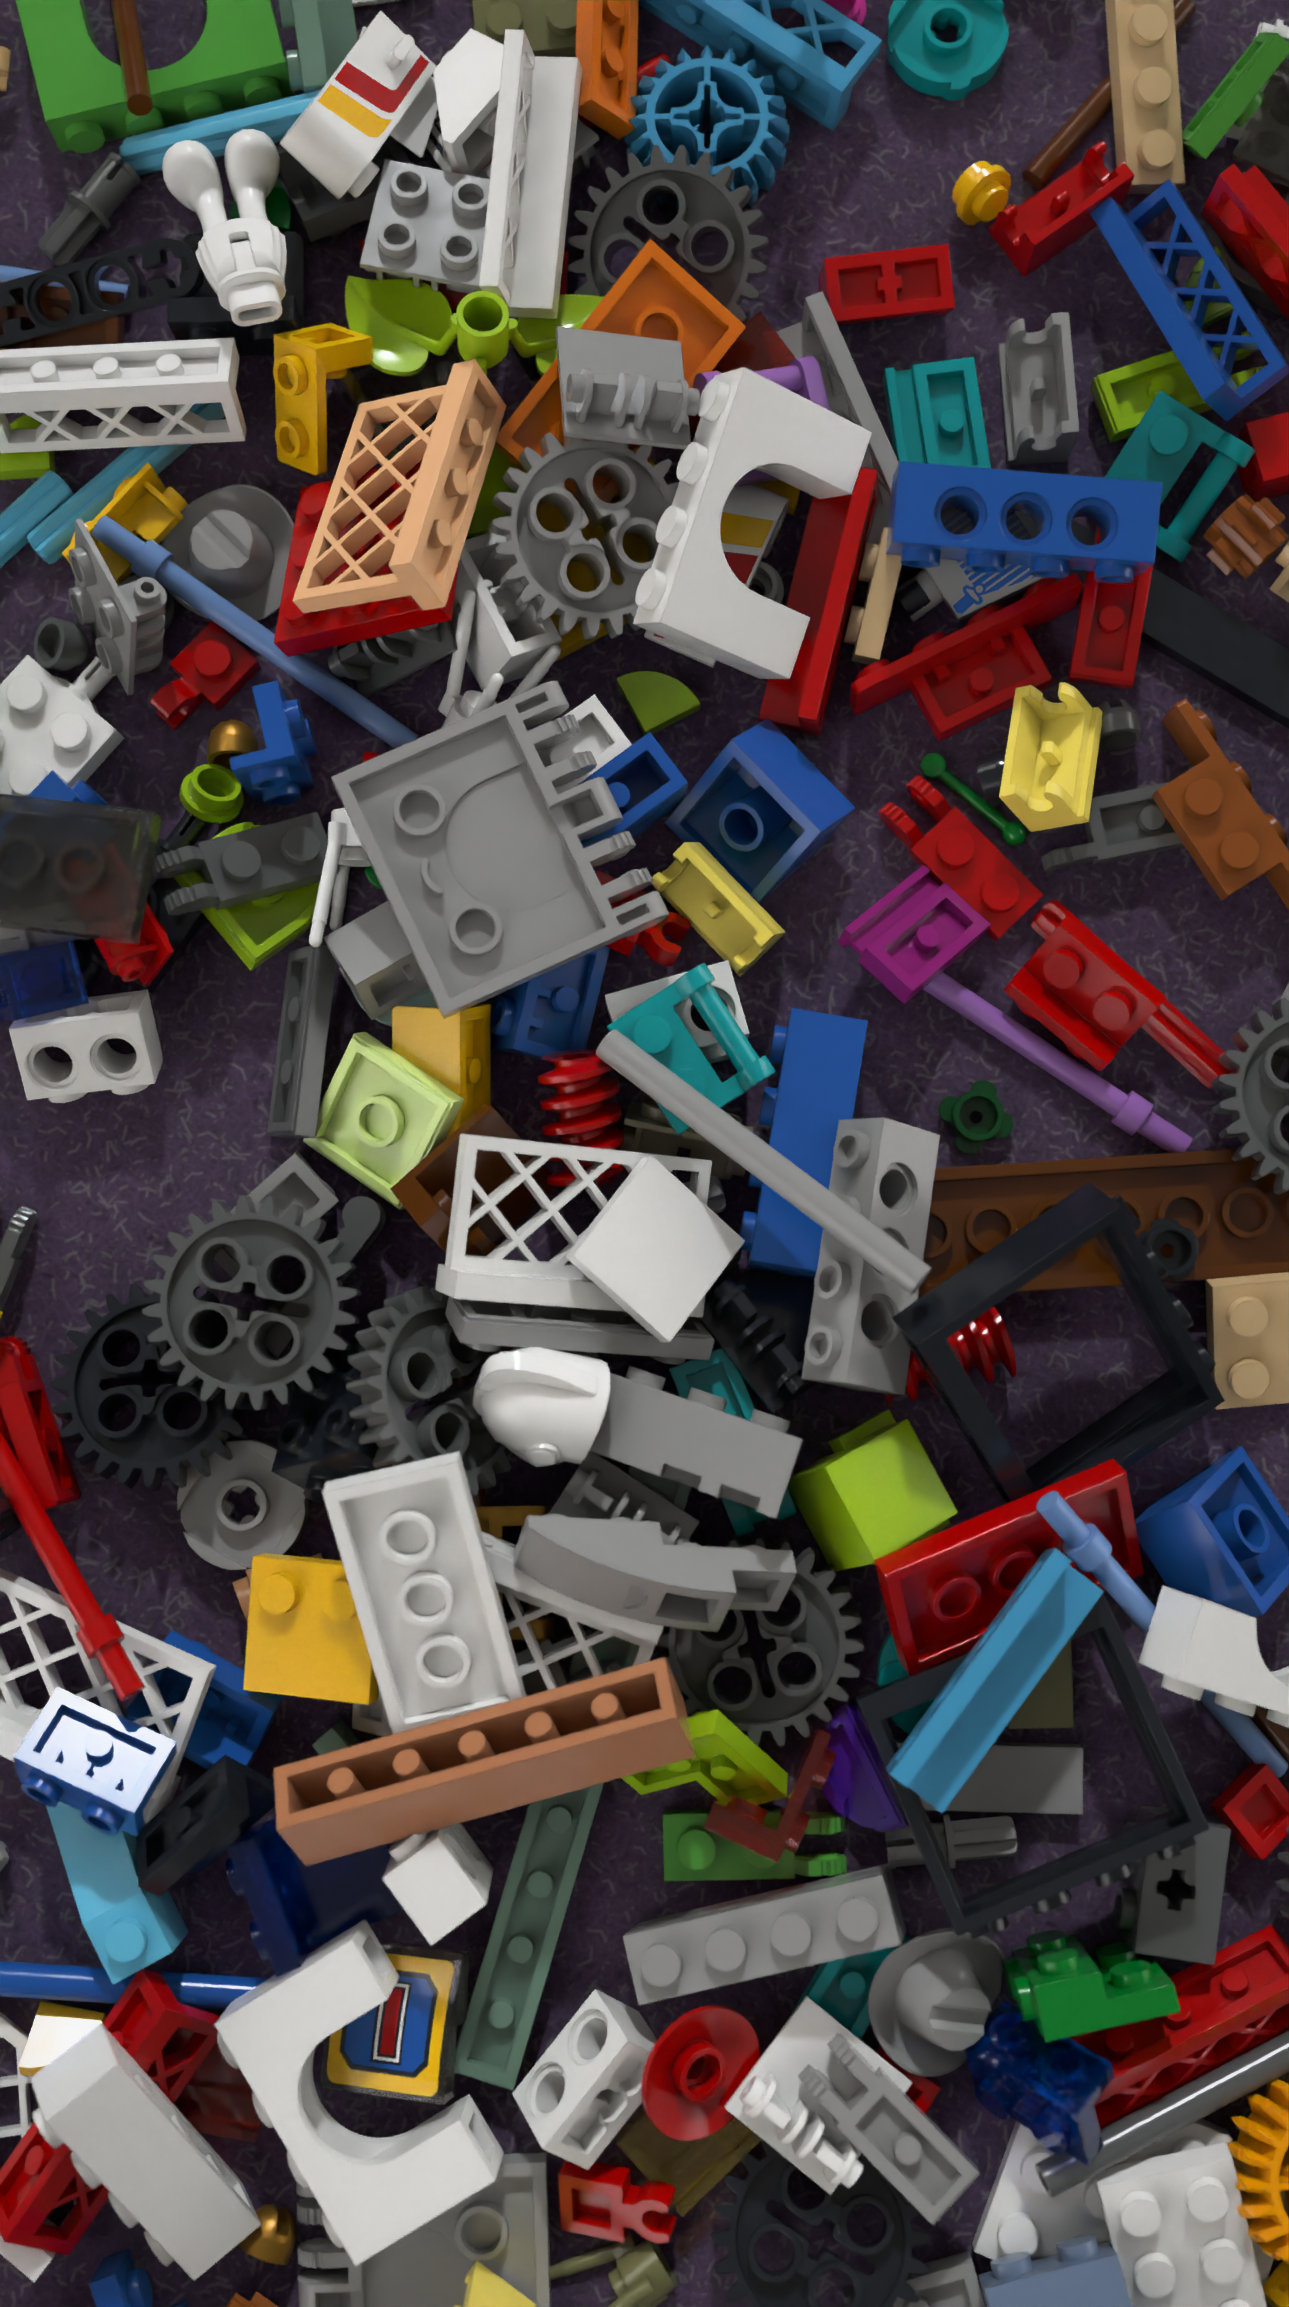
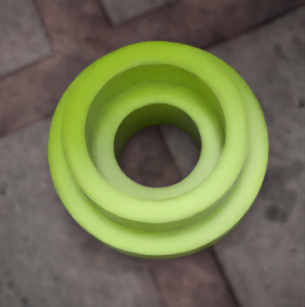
(212, 794)

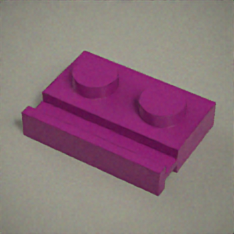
(914, 934)

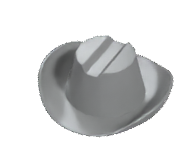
(235, 546)
(934, 1999)

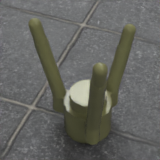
(641, 2273)

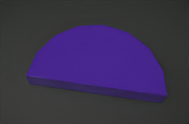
(858, 1780)

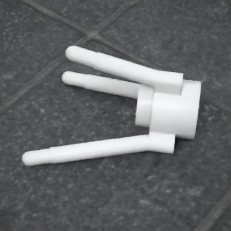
(459, 707)
(347, 852)

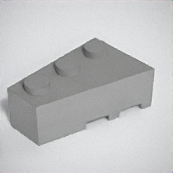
(697, 1441)

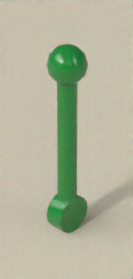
(934, 766)

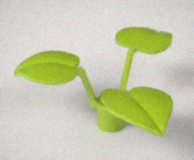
(418, 321)

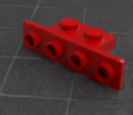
(975, 668)

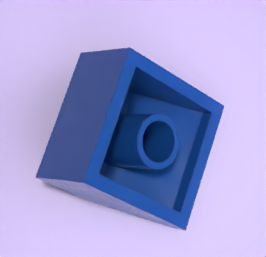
(761, 809)
(1220, 1536)

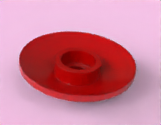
(697, 2071)

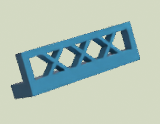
(798, 69)
(994, 1680)

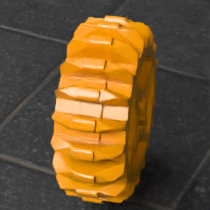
(1263, 2168)

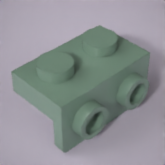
(323, 39)

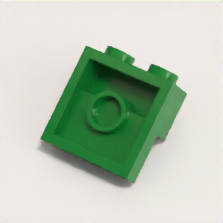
(1080, 1995)

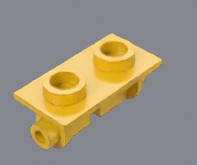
(143, 509)

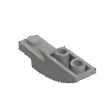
(633, 1574)

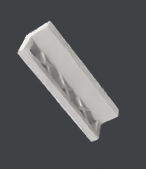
(530, 178)
(111, 382)

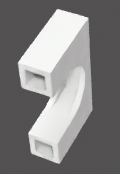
(690, 587)
(364, 2184)

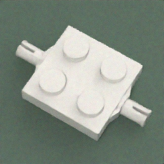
(51, 727)

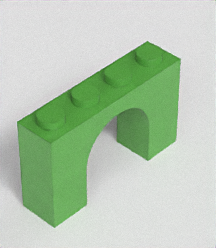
(84, 94)

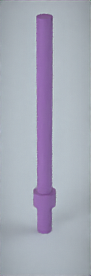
(1129, 1112)

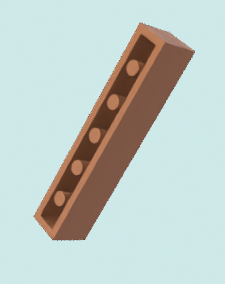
(482, 1762)

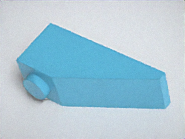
(121, 1919)

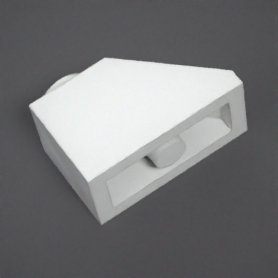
(468, 101)

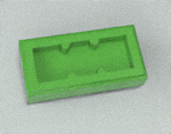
(1236, 95)

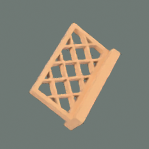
(437, 497)

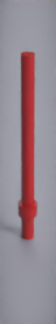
(98, 1632)

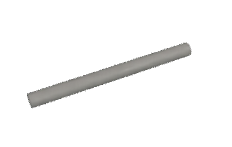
(764, 1162)

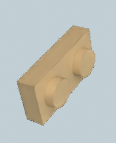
(869, 623)

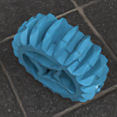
(751, 125)

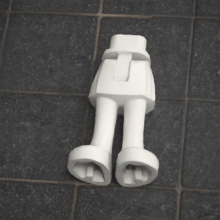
(241, 255)

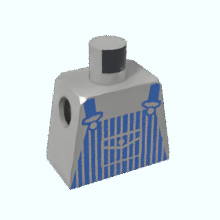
(959, 588)

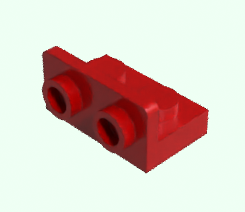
(1084, 993)

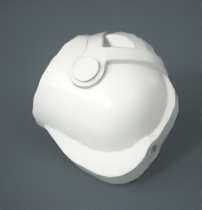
(543, 1403)

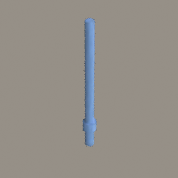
(156, 562)
(1092, 1553)

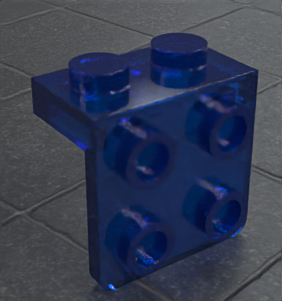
(304, 1904)

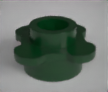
(993, 1119)

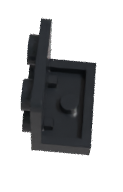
(205, 318)
(319, 1436)

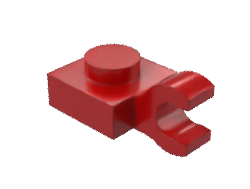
(210, 670)

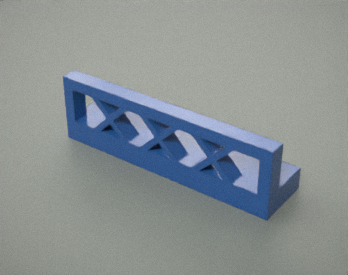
(1168, 304)

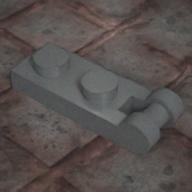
(363, 1224)

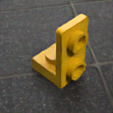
(300, 373)

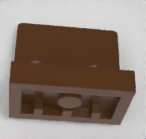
(430, 1185)

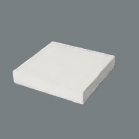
(655, 1249)

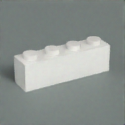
(142, 2152)

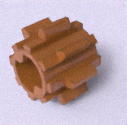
(1245, 536)

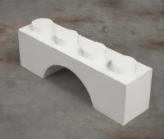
(1214, 1650)

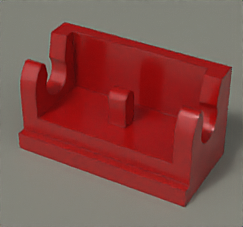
(1059, 211)
(888, 284)

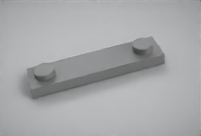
(497, 1324)

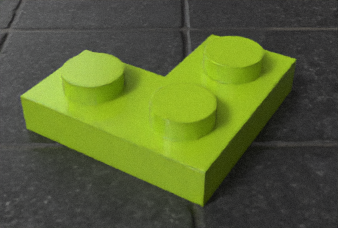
(723, 1764)

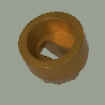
(227, 738)
(275, 2236)

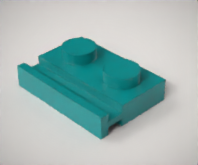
(937, 414)

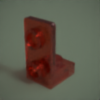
(744, 1820)

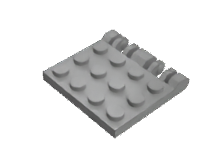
(490, 855)
(498, 2226)

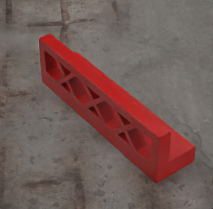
(1255, 228)
(825, 592)
(1216, 2001)
(44, 2177)

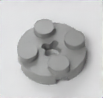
(208, 1513)

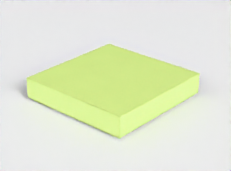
(381, 1115)

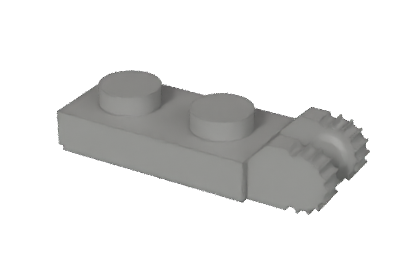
(894, 2134)

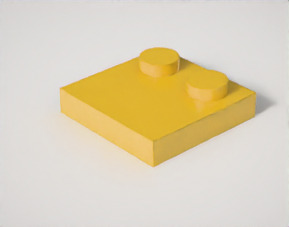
(306, 1632)

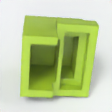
(871, 1493)

